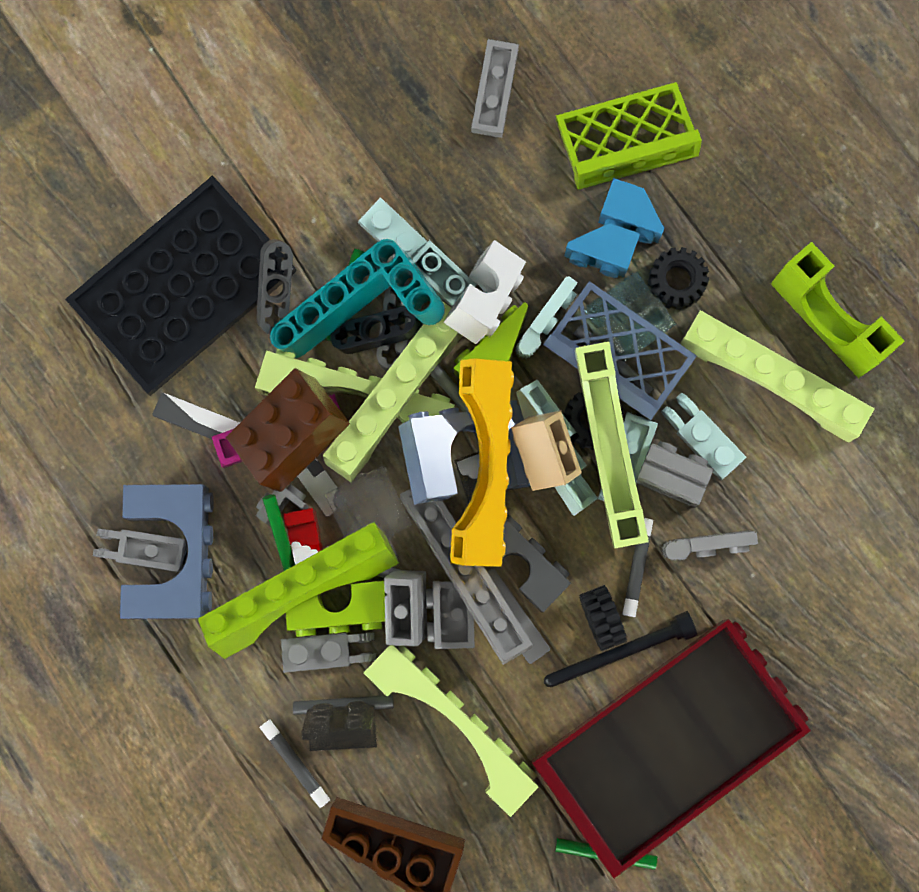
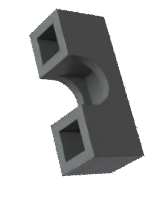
(545, 579)

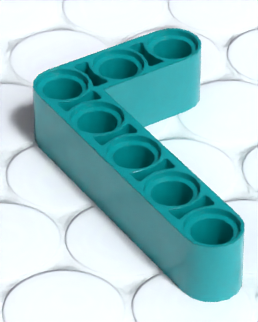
(356, 296)

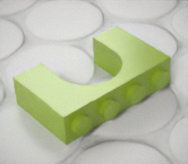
(805, 289)

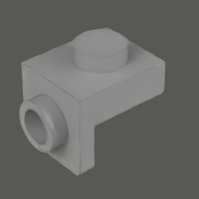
(289, 494)

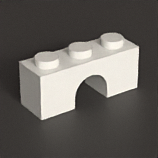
(476, 311)

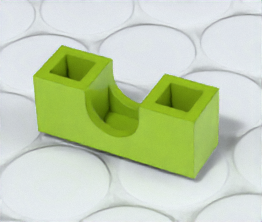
(365, 609)

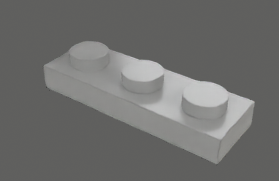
(495, 88)

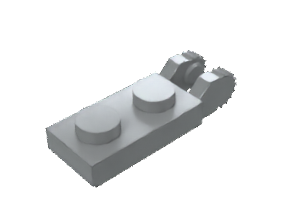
(707, 545)
(145, 549)
(323, 651)

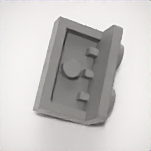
(452, 619)

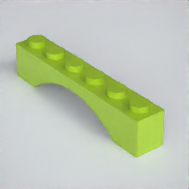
(344, 562)

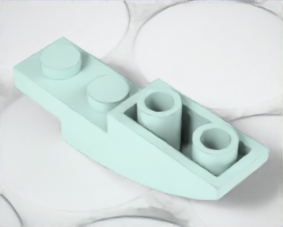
(435, 266)

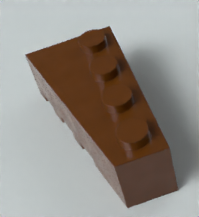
(394, 847)

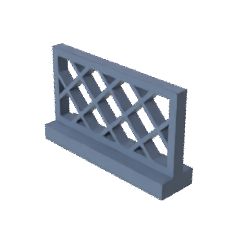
(627, 391)

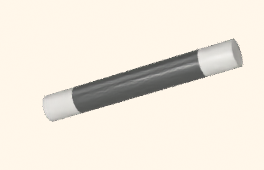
(636, 574)
(295, 763)

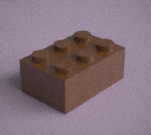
(287, 430)

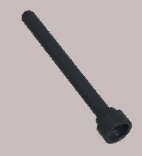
(680, 628)

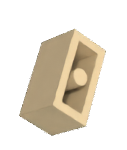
(546, 450)

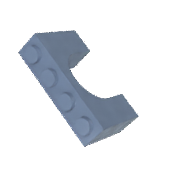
(427, 452)
(186, 593)

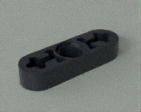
(362, 326)

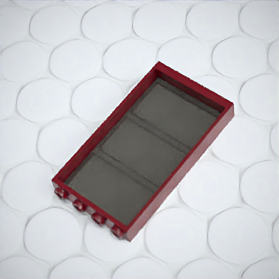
(671, 746)

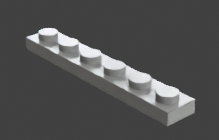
(471, 582)

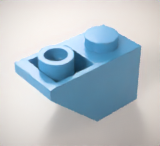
(631, 209)
(604, 248)

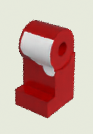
(303, 533)

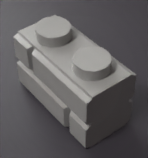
(674, 474)
(405, 607)

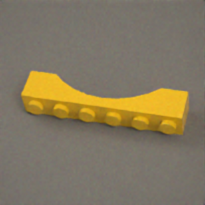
(486, 393)

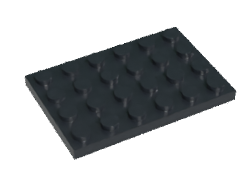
(177, 286)

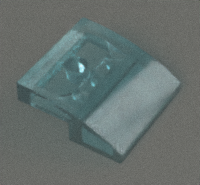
(638, 298)

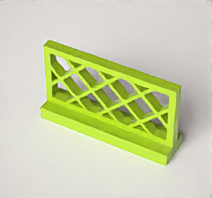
(640, 156)

